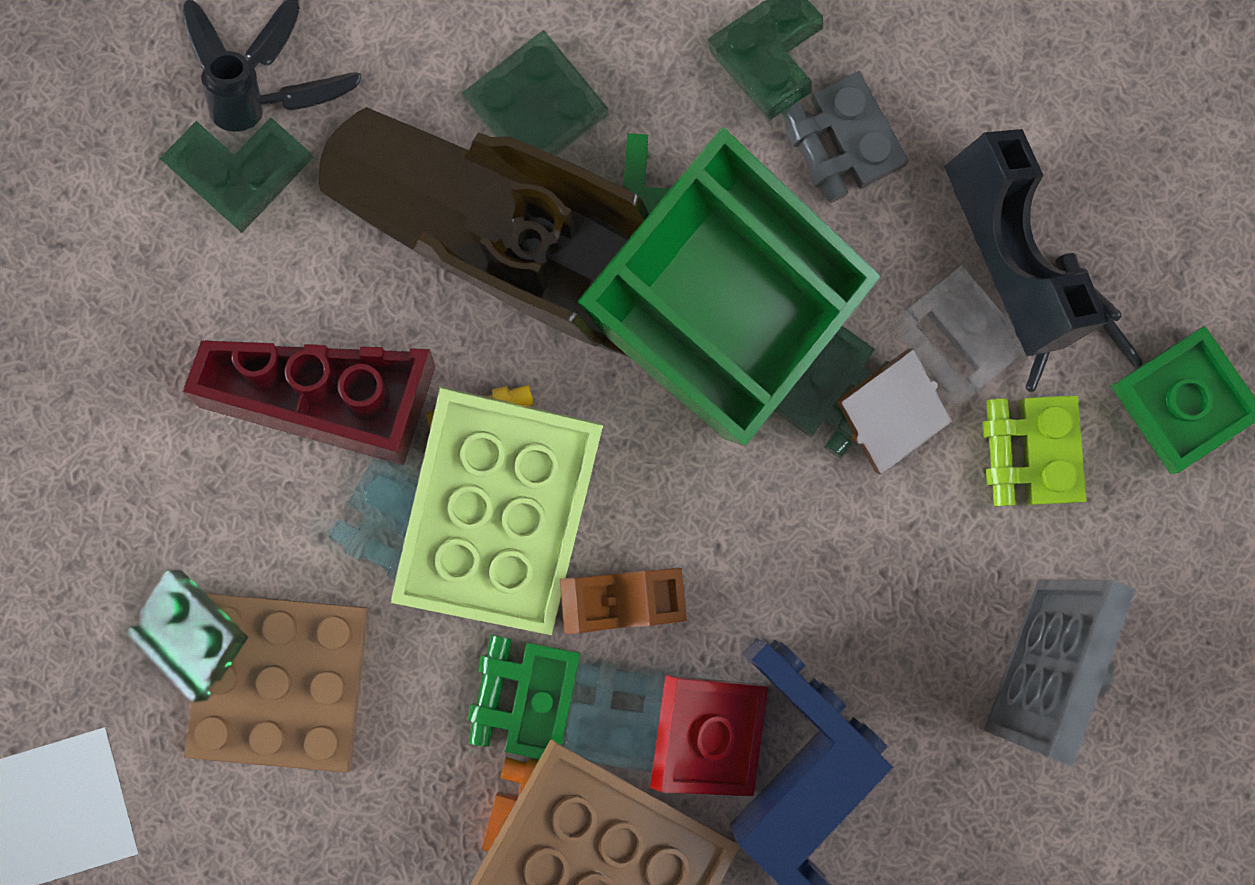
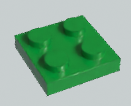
(1187, 400)

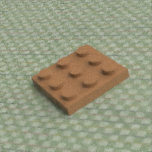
(288, 690)

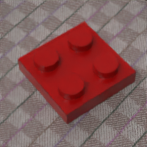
(708, 737)

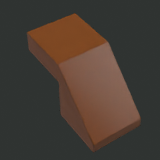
(623, 600)

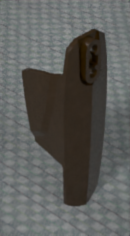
(486, 213)

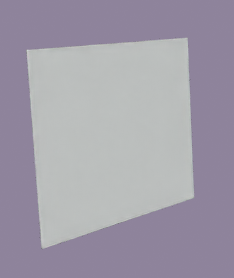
(61, 811)

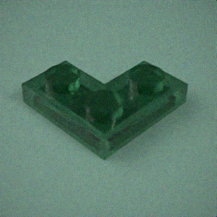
(757, 51)
(239, 183)

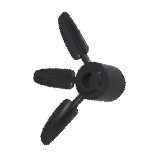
(232, 81)

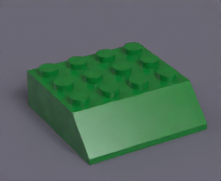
(728, 290)

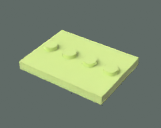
(496, 511)

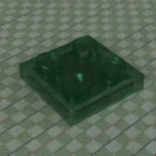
(536, 98)

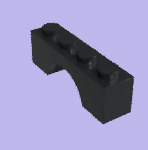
(996, 191)

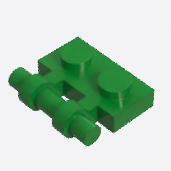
(540, 701)

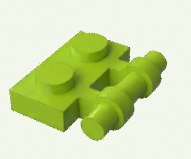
(1050, 451)

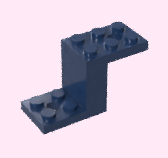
(816, 785)

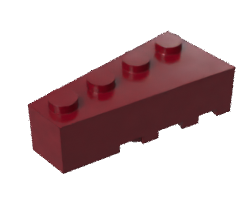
(339, 397)

